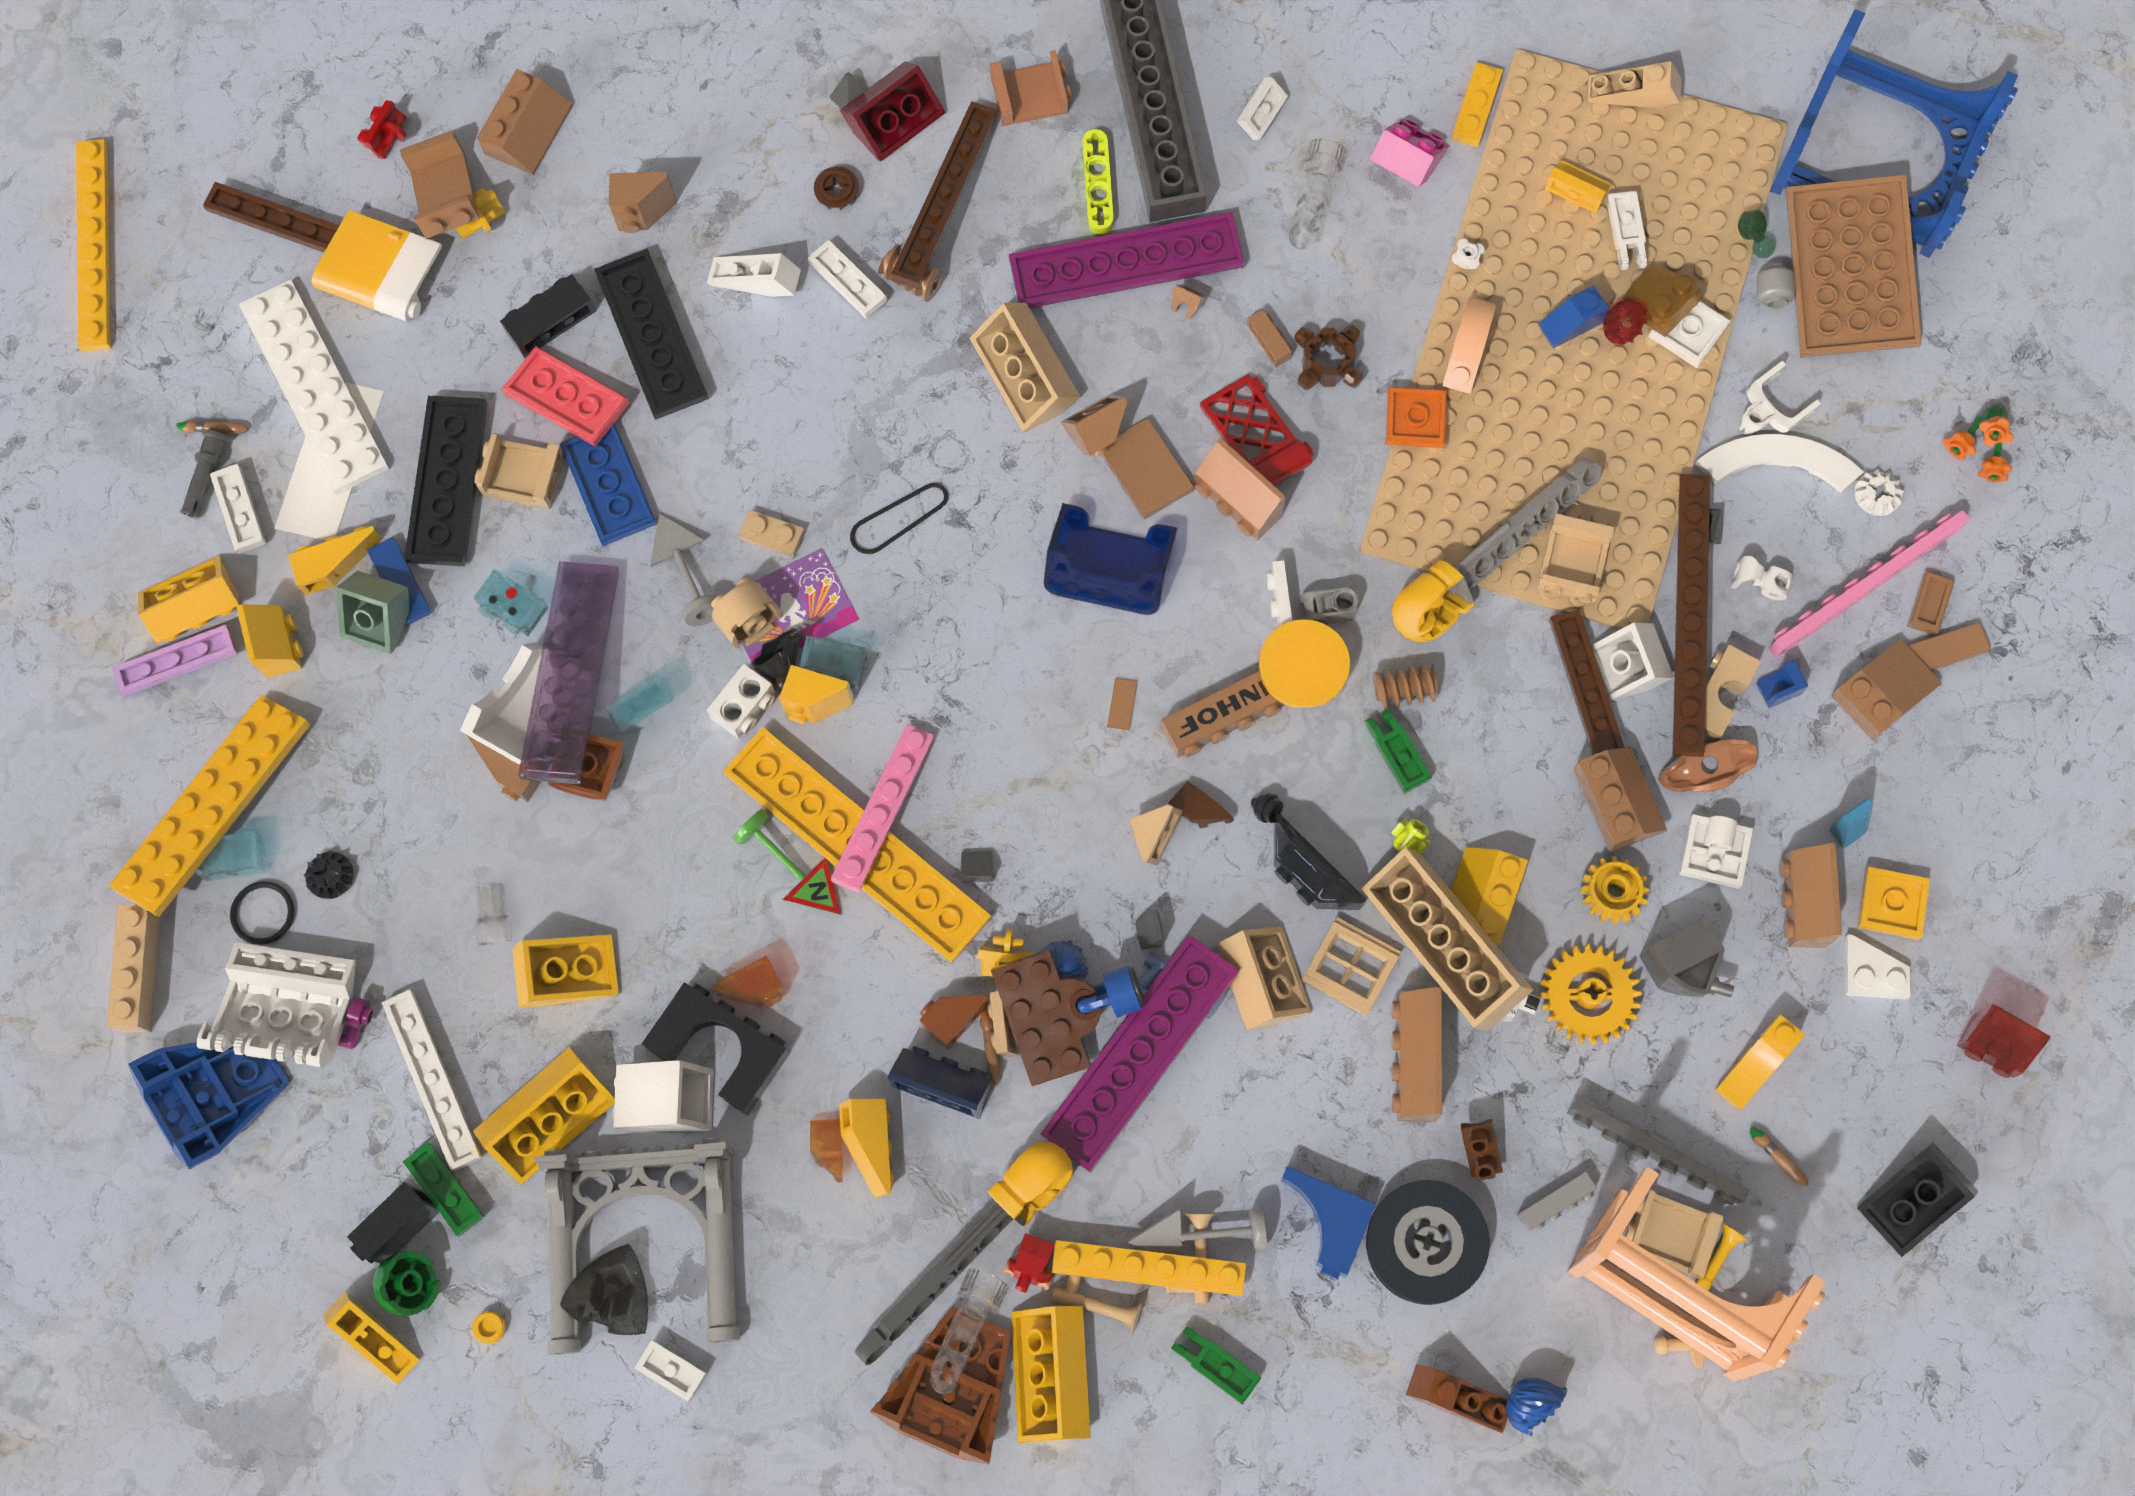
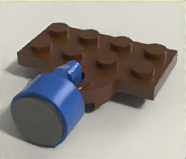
(1055, 1012)

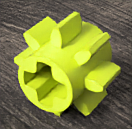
(1410, 835)

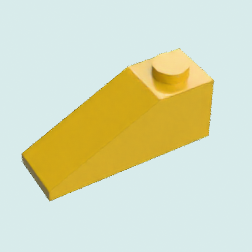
(370, 1337)

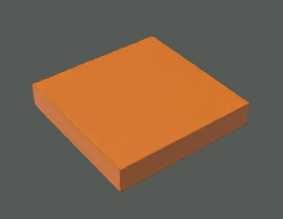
(1416, 417)

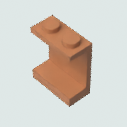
(1030, 91)

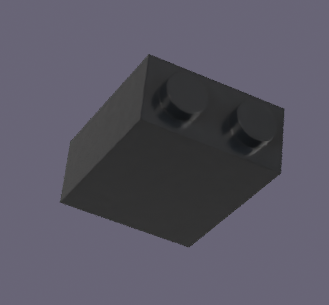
(392, 1224)

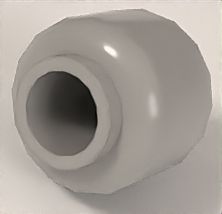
(1775, 286)

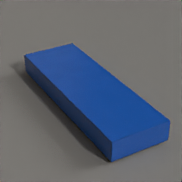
(392, 567)

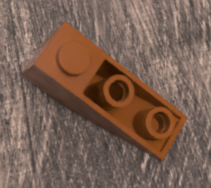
(1458, 1397)

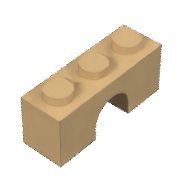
(1731, 671)

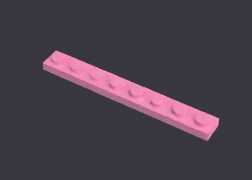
(1876, 577)

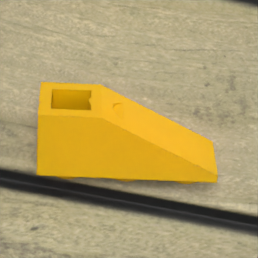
(328, 562)
(866, 1136)

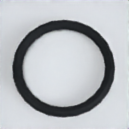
(233, 919)

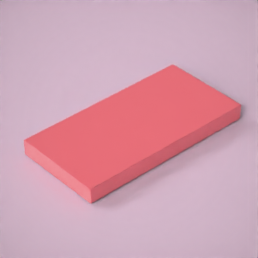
(565, 396)

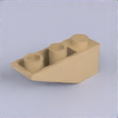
(1638, 86)

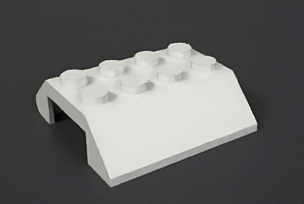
(282, 1005)

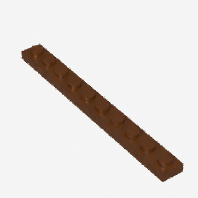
(1691, 616)

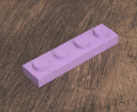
(175, 660)

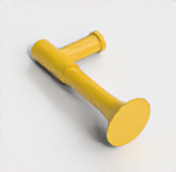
(1729, 1240)

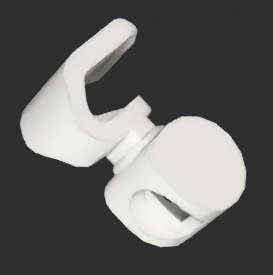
(1773, 582)

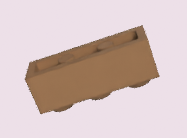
(1269, 337)

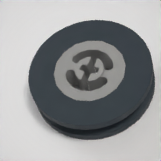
(1439, 1206)

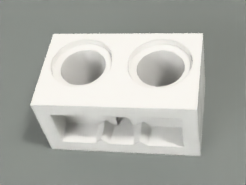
(735, 697)

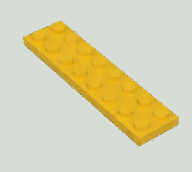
(209, 805)

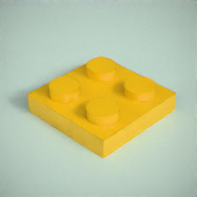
(1893, 903)

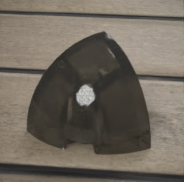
(610, 1293)

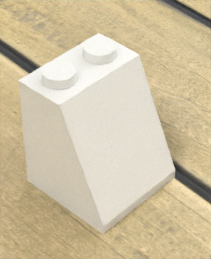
(663, 1097)

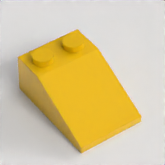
(564, 970)

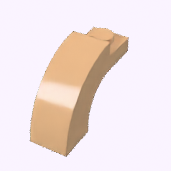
(1469, 345)

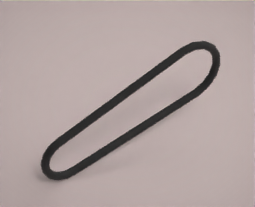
(859, 523)

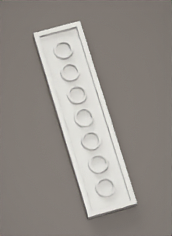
(313, 387)

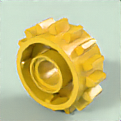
(1616, 874)

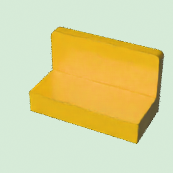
(1577, 186)

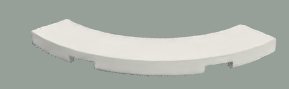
(1781, 451)

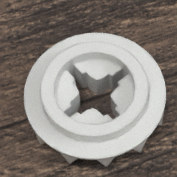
(1866, 496)

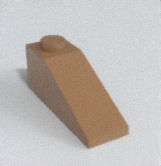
(505, 773)

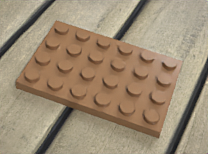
(1853, 266)

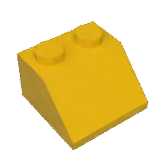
(270, 638)
(813, 695)

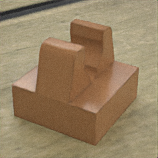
(1185, 294)

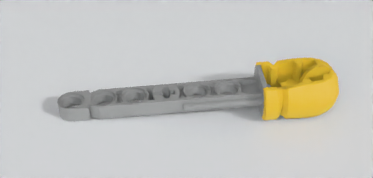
(1437, 597)

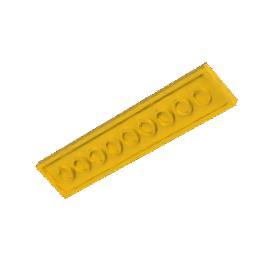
(826, 822)

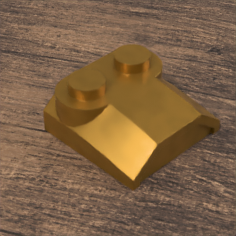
(1664, 297)

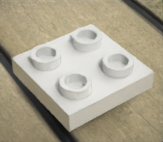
(1716, 850)

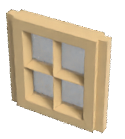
(1351, 966)

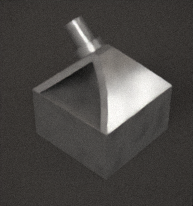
(1687, 961)

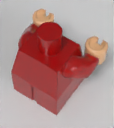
(1031, 1263)

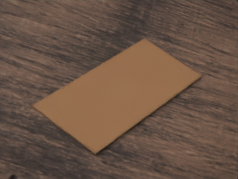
(1122, 704)

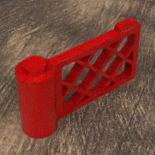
(1279, 459)

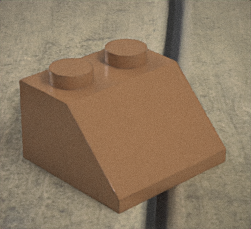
(639, 199)

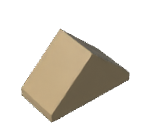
(1154, 831)

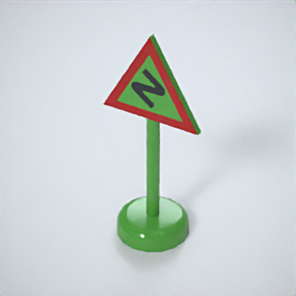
(814, 889)

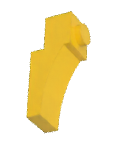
(1760, 1062)

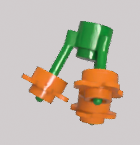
(1995, 428)

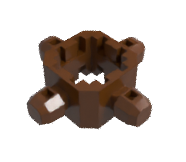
(1313, 370)

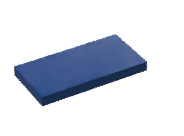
(609, 486)

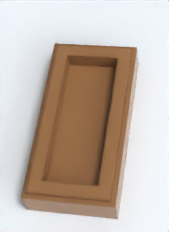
(1930, 603)

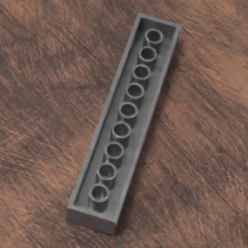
(1154, 108)

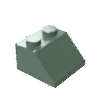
(372, 610)

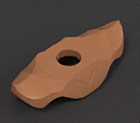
(1732, 759)

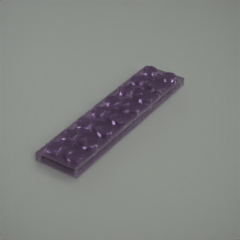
(569, 673)

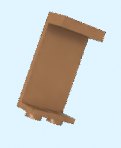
(440, 184)

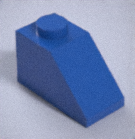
(1574, 317)

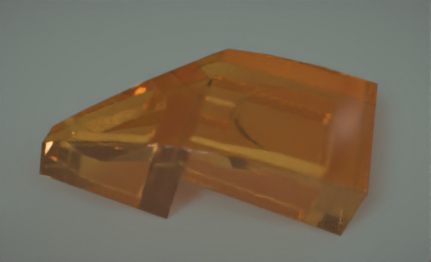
(827, 1146)

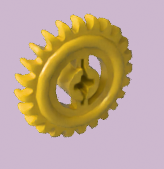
(1620, 994)

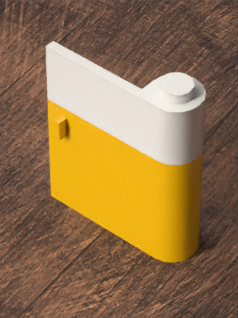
(376, 266)

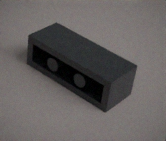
(548, 315)

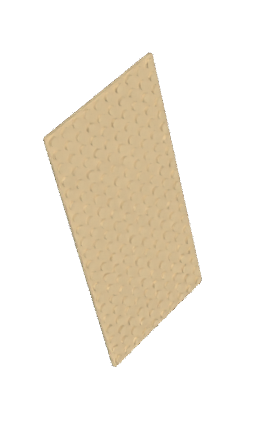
(1548, 407)

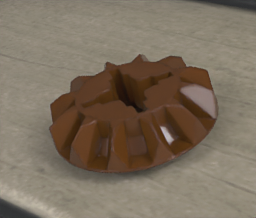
(846, 181)

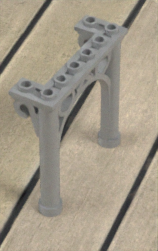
(716, 1228)

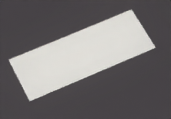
(310, 501)

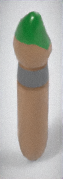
(223, 427)
(1763, 1140)

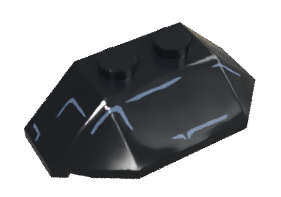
(1310, 872)

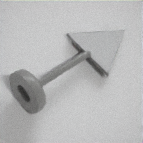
(669, 542)
(1167, 1238)

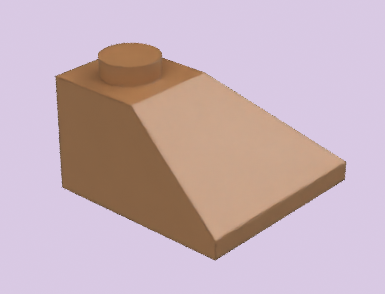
(1097, 425)

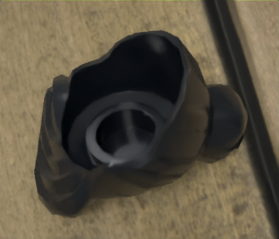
(778, 657)

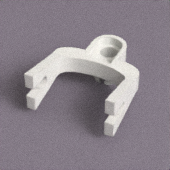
(1765, 413)

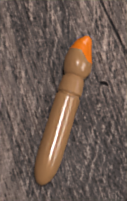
(991, 1057)

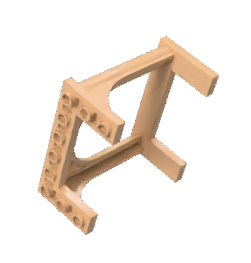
(1731, 1335)

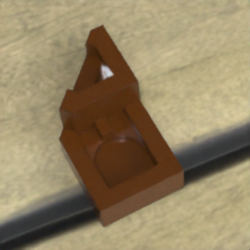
(1199, 807)

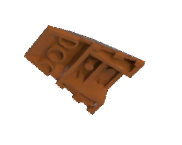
(953, 1422)

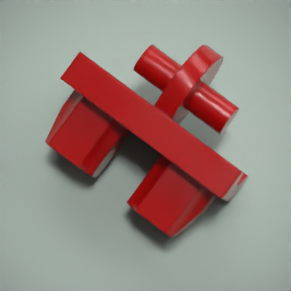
(384, 130)

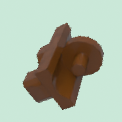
(1482, 1149)

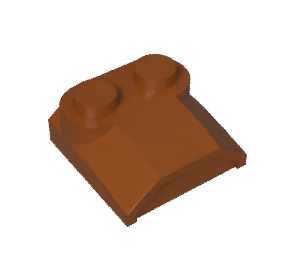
(601, 764)

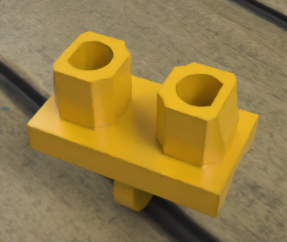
(488, 210)
(992, 956)

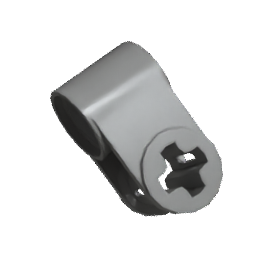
(1326, 605)

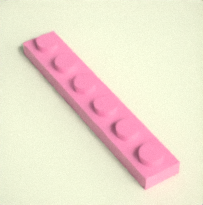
(882, 808)

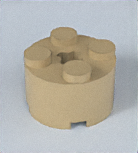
(745, 613)

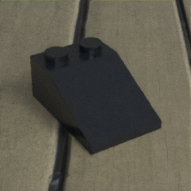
(1917, 1199)

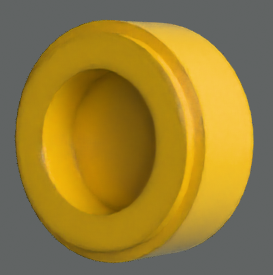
(489, 1327)

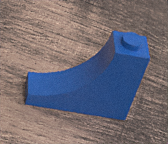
(1339, 1217)

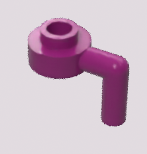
(358, 1015)

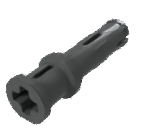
(207, 460)

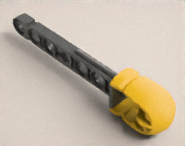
(1026, 1188)

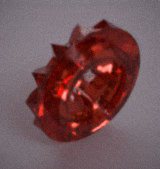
(1613, 327)

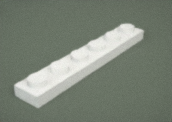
(431, 1080)

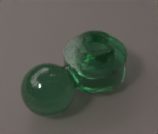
(1753, 226)

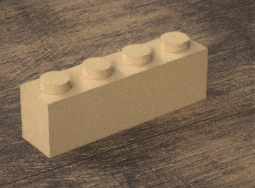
(133, 970)

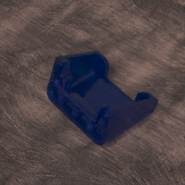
(1107, 564)

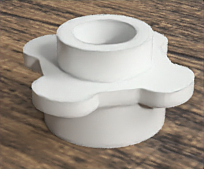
(1464, 261)

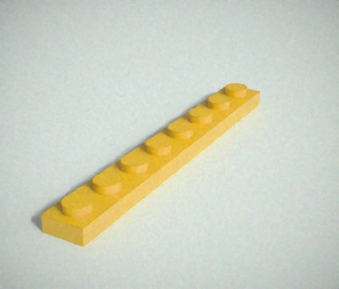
(93, 245)

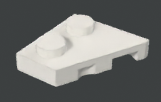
(1873, 972)

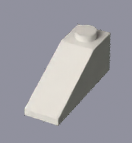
(756, 274)

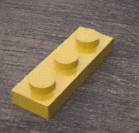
(1477, 104)

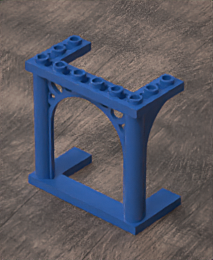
(1971, 110)

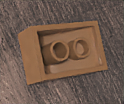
(1886, 689)

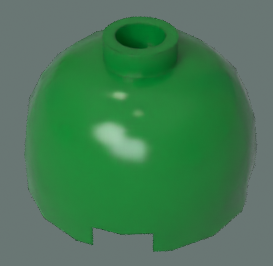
(405, 1283)

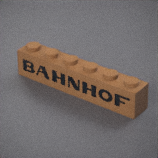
(1218, 715)

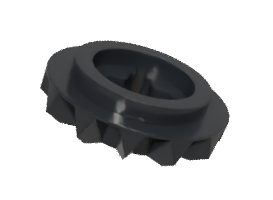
(337, 884)

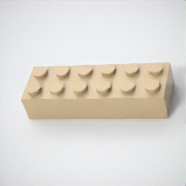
(1447, 939)

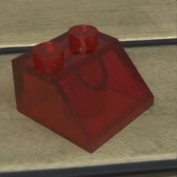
(2002, 1041)

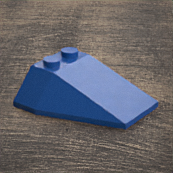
(204, 1096)

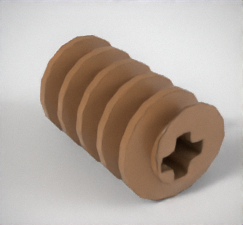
(929, 284)
(1406, 685)

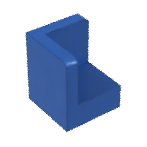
(1782, 684)

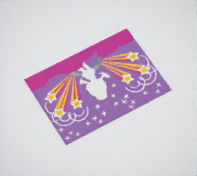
(808, 600)

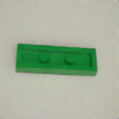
(443, 1189)

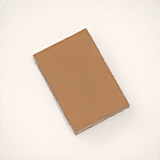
(1147, 469)

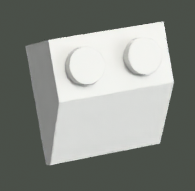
(1631, 661)

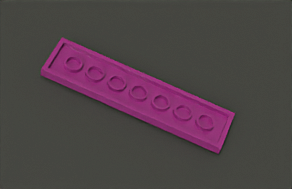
(1126, 260)
(1140, 1053)

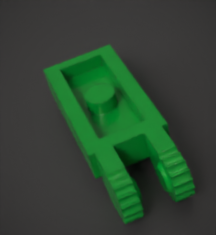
(1399, 753)
(1219, 1367)

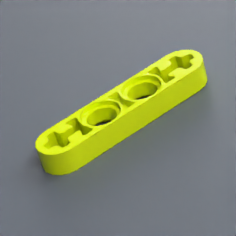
(1095, 182)

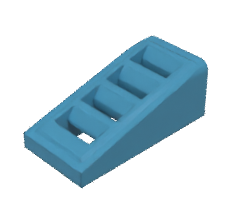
(1853, 823)

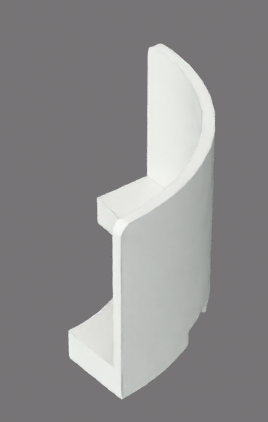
(503, 716)

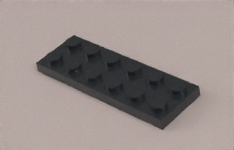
(651, 334)
(446, 481)

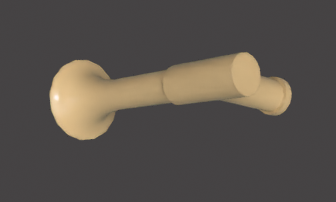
(1199, 1223)
(1070, 1297)

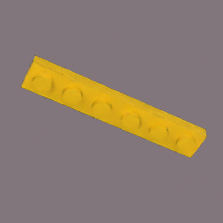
(1149, 1268)

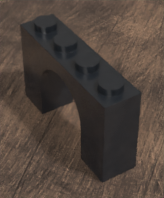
(694, 1011)

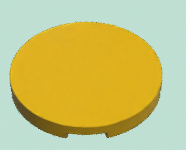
(1304, 664)

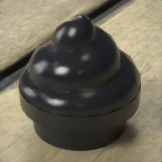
(1266, 807)

